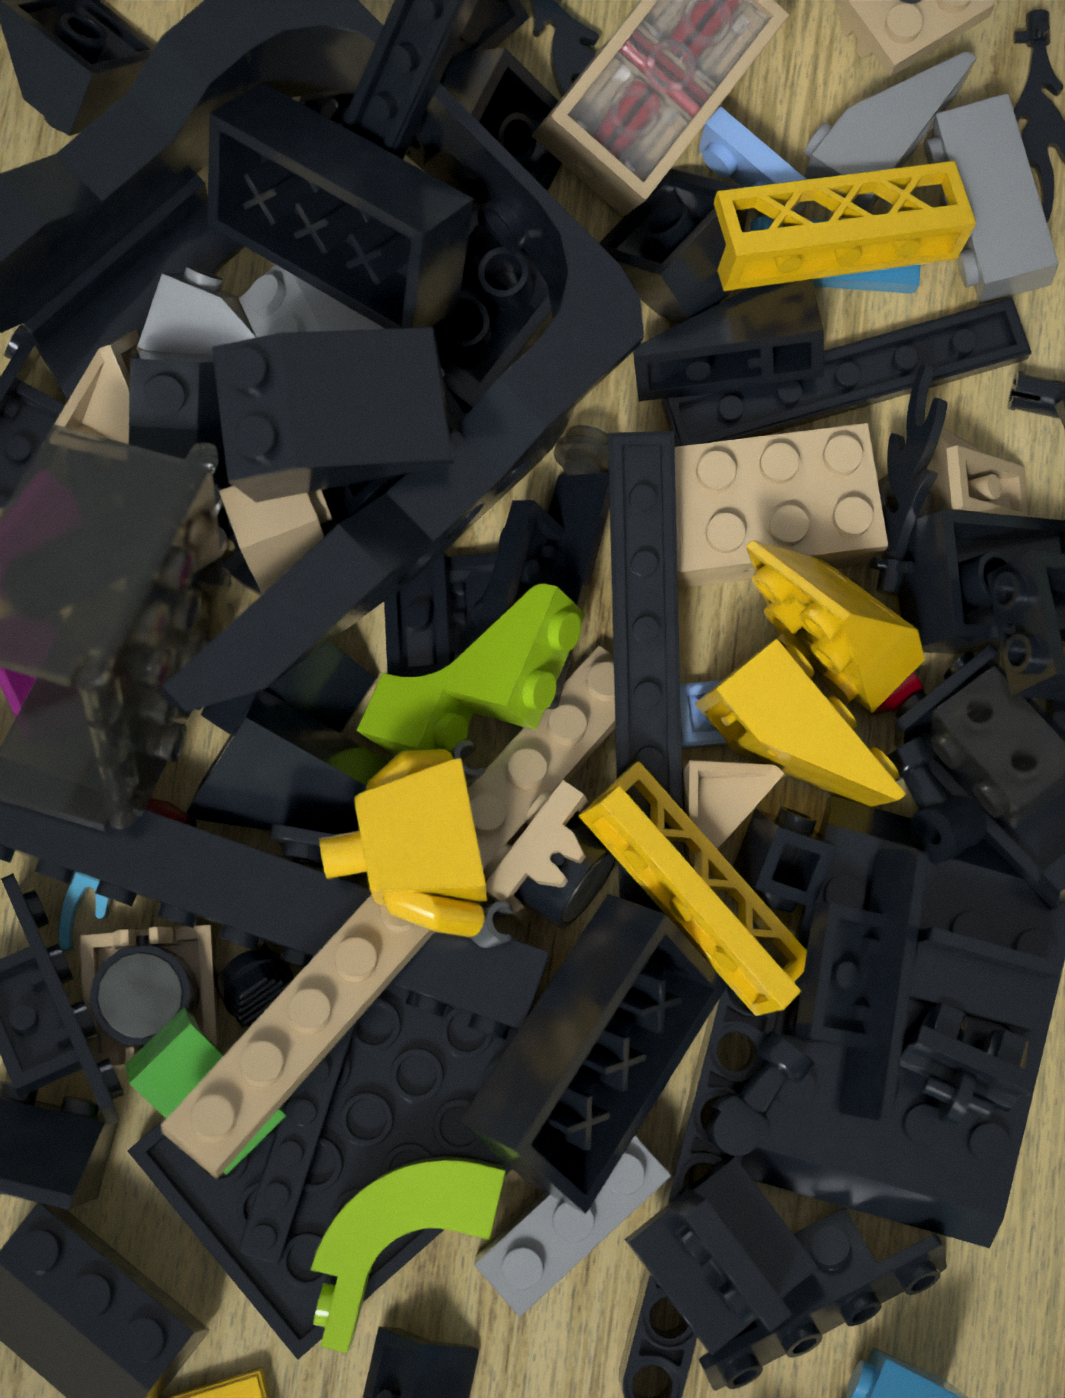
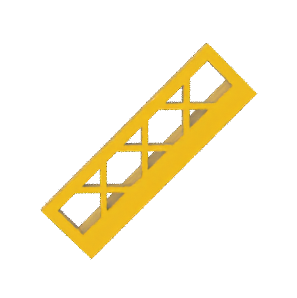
(848, 244)
(688, 893)

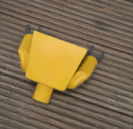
(421, 845)

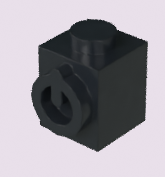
(784, 858)

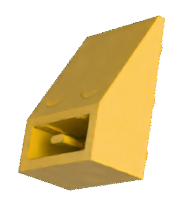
(835, 625)
(782, 719)

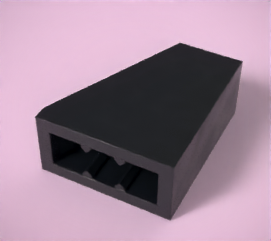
(285, 773)

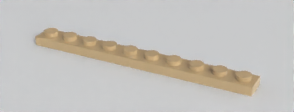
(374, 945)

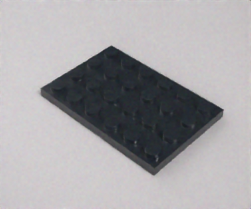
(393, 1105)

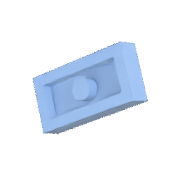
(738, 154)

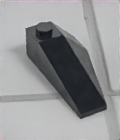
(176, 407)

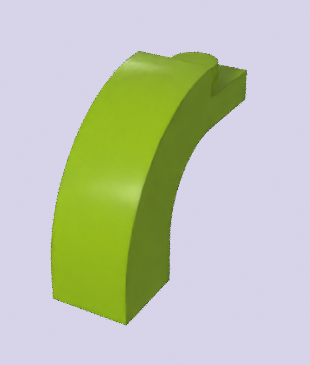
(419, 1195)

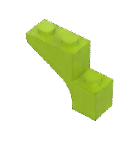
(501, 676)

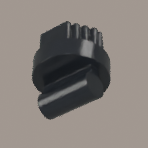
(253, 983)

